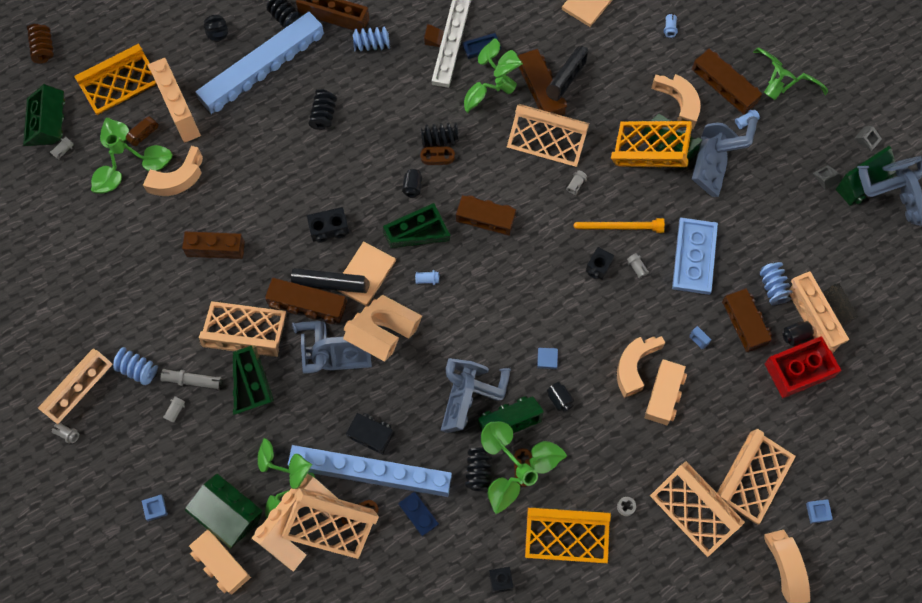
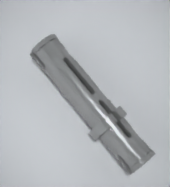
(191, 379)

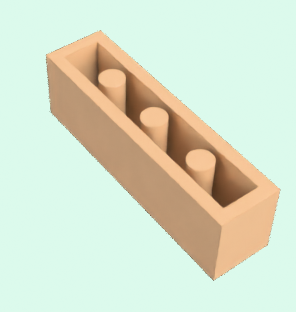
(75, 386)

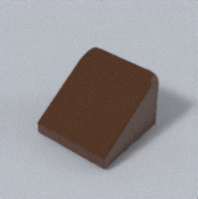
(433, 36)

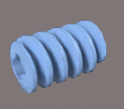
(370, 38)
(774, 283)
(133, 367)

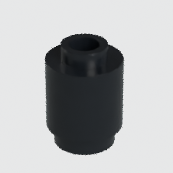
(412, 183)
(797, 332)
(560, 397)

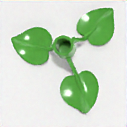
(506, 64)
(776, 86)
(112, 137)
(545, 458)
(297, 468)

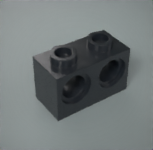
(327, 220)

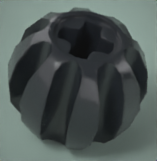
(215, 28)

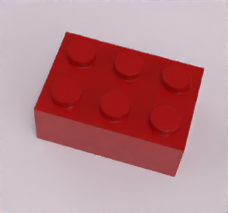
(802, 367)

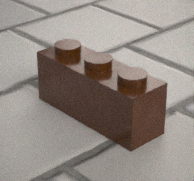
(485, 214)
(213, 245)
(747, 320)

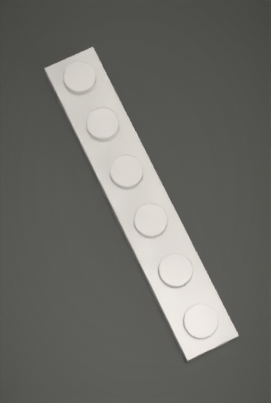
(450, 43)

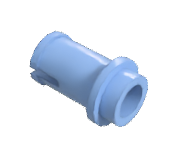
(670, 30)
(742, 121)
(427, 277)

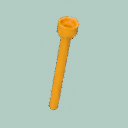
(656, 225)

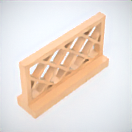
(551, 119)
(817, 311)
(235, 342)
(739, 468)
(709, 497)
(332, 506)

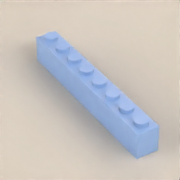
(260, 62)
(375, 471)

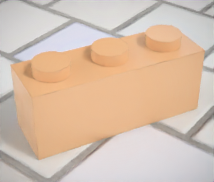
(666, 392)
(219, 562)

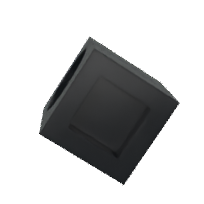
(599, 256)
(501, 580)

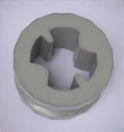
(624, 500)

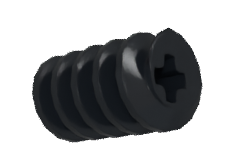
(283, 12)
(322, 109)
(438, 135)
(478, 469)

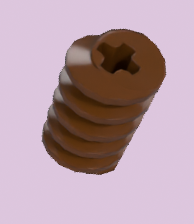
(40, 43)

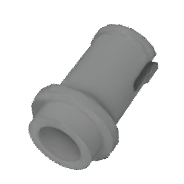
(62, 148)
(578, 179)
(638, 266)
(174, 409)
(66, 433)

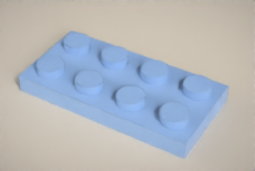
(695, 256)

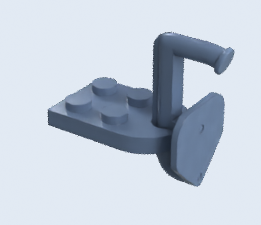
(712, 155)
(905, 180)
(329, 352)
(463, 387)

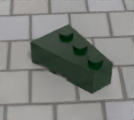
(694, 144)
(417, 228)
(250, 381)

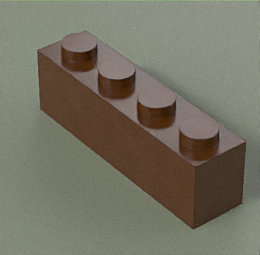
(336, 12)
(537, 79)
(726, 81)
(305, 300)

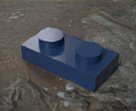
(418, 514)

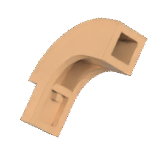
(683, 93)
(178, 181)
(627, 373)
(791, 567)

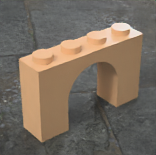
(174, 100)
(382, 312)
(270, 532)

